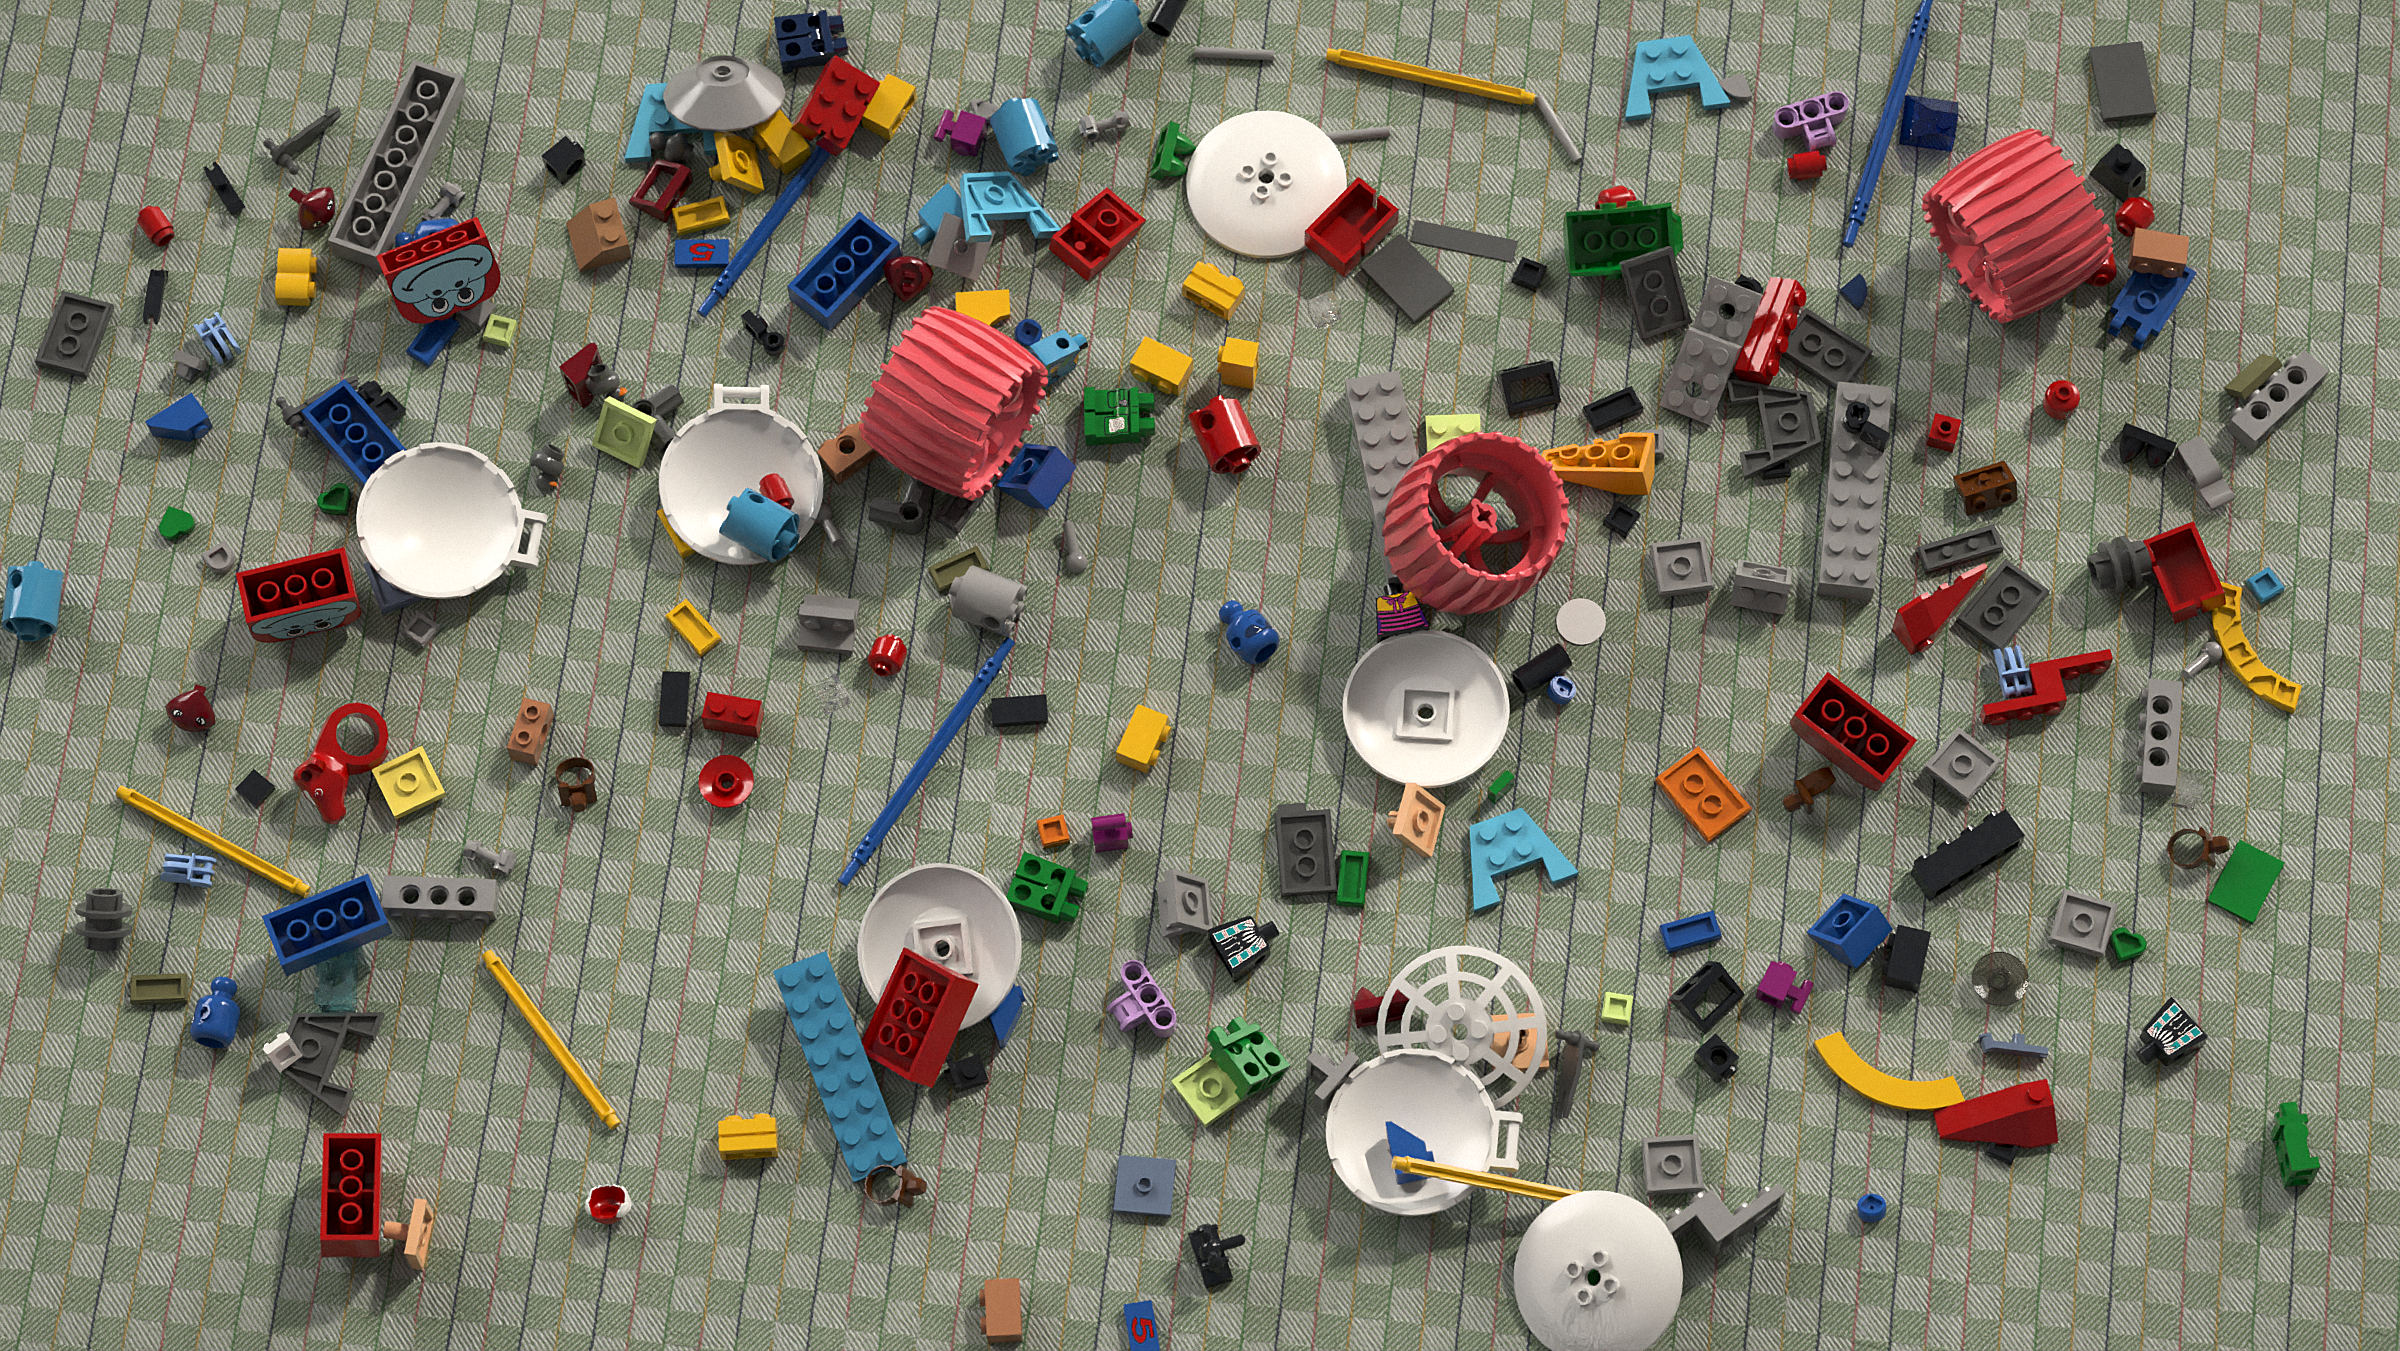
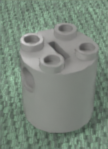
(987, 600)

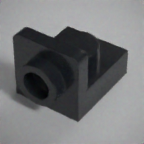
(966, 1073)

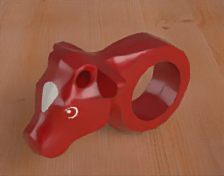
(327, 770)

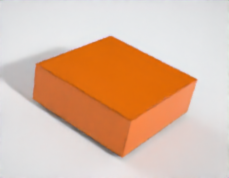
(1053, 831)

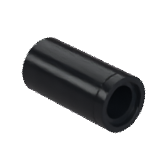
(1165, 16)
(1541, 669)

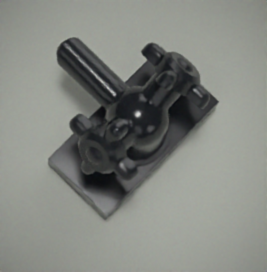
(1211, 1255)

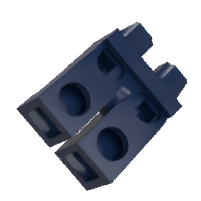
(807, 39)

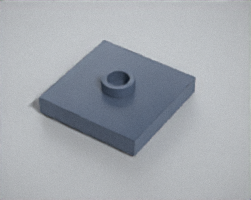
(1144, 1186)

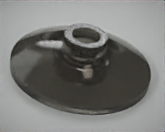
(2001, 966)

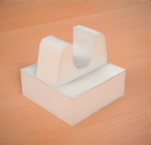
(282, 1051)

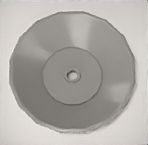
(724, 94)

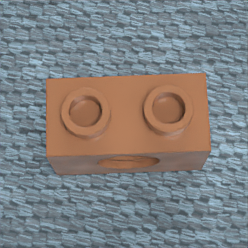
(841, 465)
(530, 731)

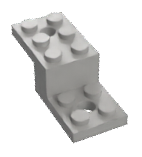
(1710, 350)
(1715, 1223)

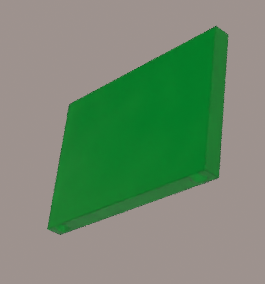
(2246, 881)

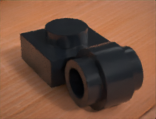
(757, 329)
(384, 406)

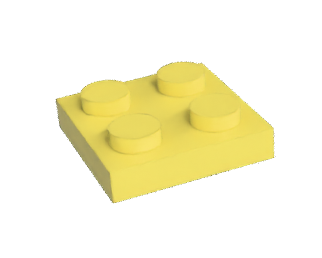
(408, 782)

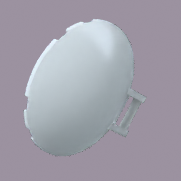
(722, 457)
(443, 521)
(1430, 1100)

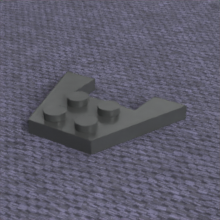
(1786, 422)
(320, 1042)

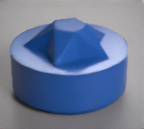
(1028, 332)
(1561, 690)
(1871, 1208)

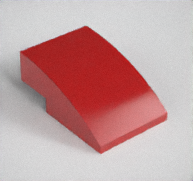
(1096, 234)

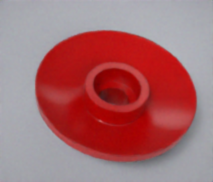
(721, 770)

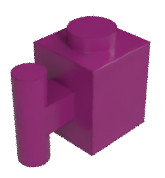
(965, 134)
(1111, 832)
(1778, 986)

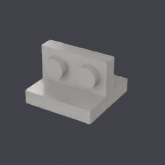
(1761, 587)
(828, 624)
(1184, 904)
(1329, 1078)

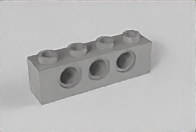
(2253, 431)
(2168, 696)
(398, 888)

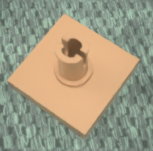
(1417, 819)
(1525, 1048)
(415, 1234)

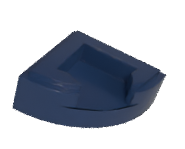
(1855, 291)

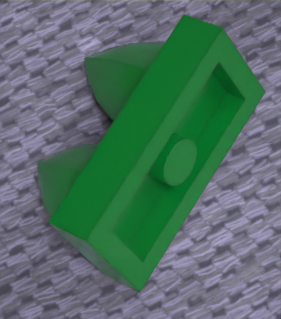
(1170, 142)

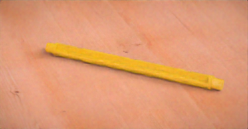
(1430, 77)
(213, 841)
(552, 1041)
(1480, 1179)

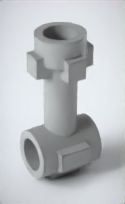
(1090, 128)
(450, 195)
(503, 862)

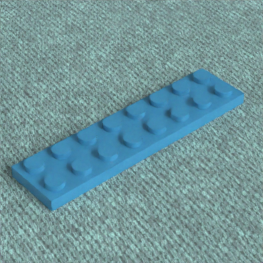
(839, 1066)

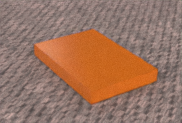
(1703, 794)

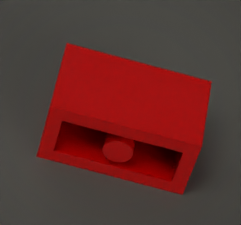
(732, 714)

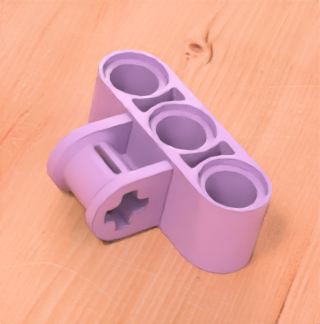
(1815, 131)
(1132, 1011)

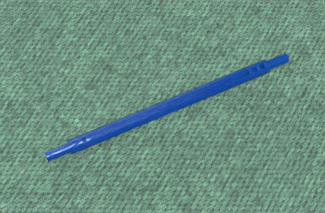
(1887, 122)
(764, 229)
(926, 762)

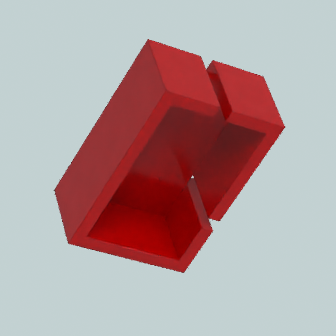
(835, 105)
(1351, 227)
(2184, 572)

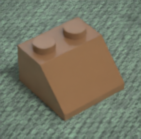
(598, 235)

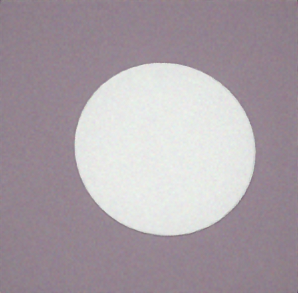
(1581, 621)

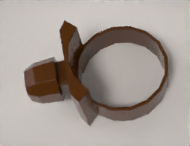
(1808, 787)
(578, 795)
(2211, 846)
(908, 1187)

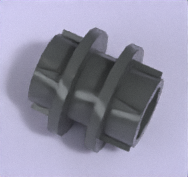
(2117, 565)
(103, 919)

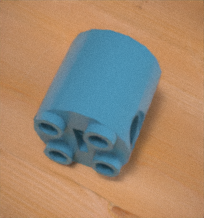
(1105, 30)
(1024, 135)
(761, 525)
(32, 601)

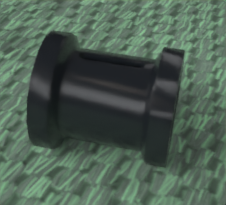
(1859, 410)

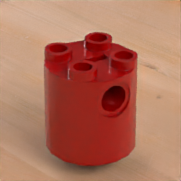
(1225, 435)

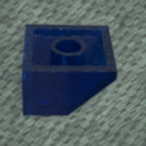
(1929, 123)

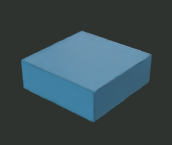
(2264, 585)

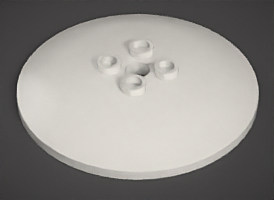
(1258, 216)
(1434, 673)
(950, 906)
(1636, 1267)

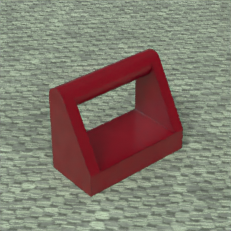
(672, 194)
(576, 372)

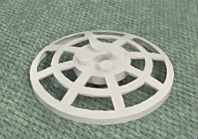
(1469, 1013)

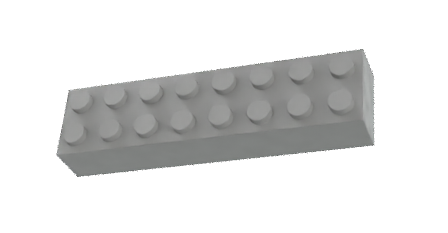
(397, 164)
(1382, 443)
(1853, 498)

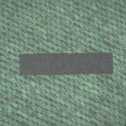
(1464, 240)

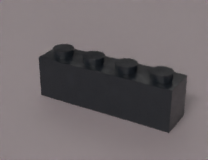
(1967, 854)

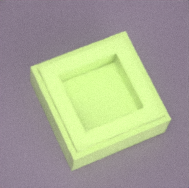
(500, 330)
(1617, 1008)

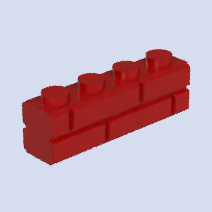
(1770, 331)

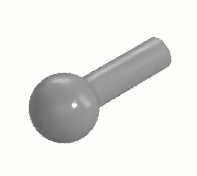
(824, 518)
(1076, 561)
(2210, 653)

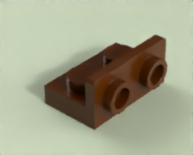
(1986, 488)

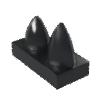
(2133, 441)

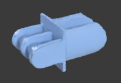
(216, 336)
(2013, 673)
(185, 869)

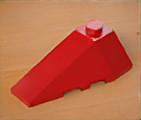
(1926, 616)
(2010, 1116)

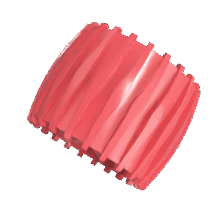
(2017, 225)
(953, 402)
(1497, 464)

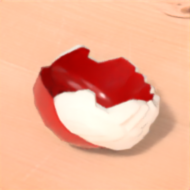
(608, 1204)

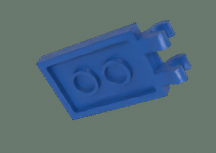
(2148, 303)

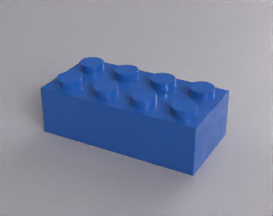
(843, 271)
(351, 431)
(327, 924)

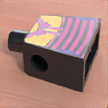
(1398, 613)

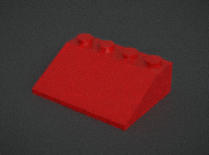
(918, 1017)

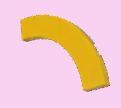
(2244, 660)
(1881, 1087)

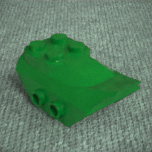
(1608, 235)

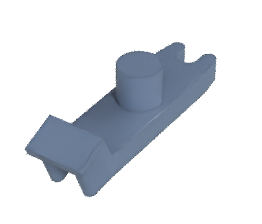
(2017, 1046)

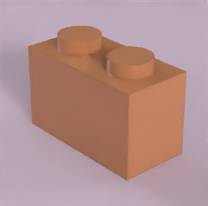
(2158, 253)
(1003, 1310)

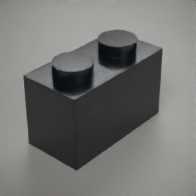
(1906, 958)

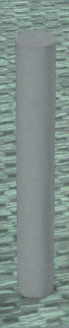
(1234, 53)
(1558, 129)
(1359, 134)

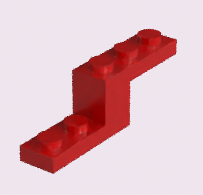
(2047, 687)

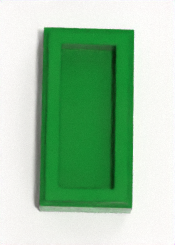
(1352, 879)

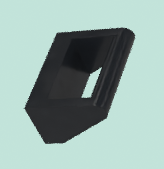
(1526, 371)
(1697, 985)

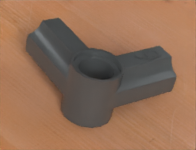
(659, 406)
(895, 513)

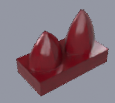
(1368, 1006)

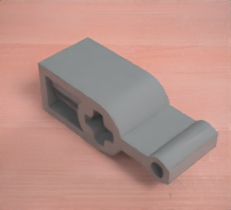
(2203, 473)

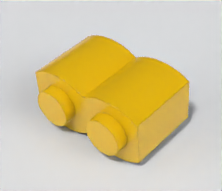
(295, 276)

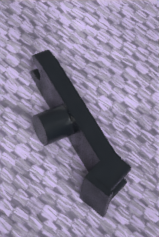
(224, 189)
(154, 295)

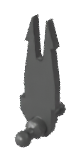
(283, 153)
(294, 416)
(1571, 1068)

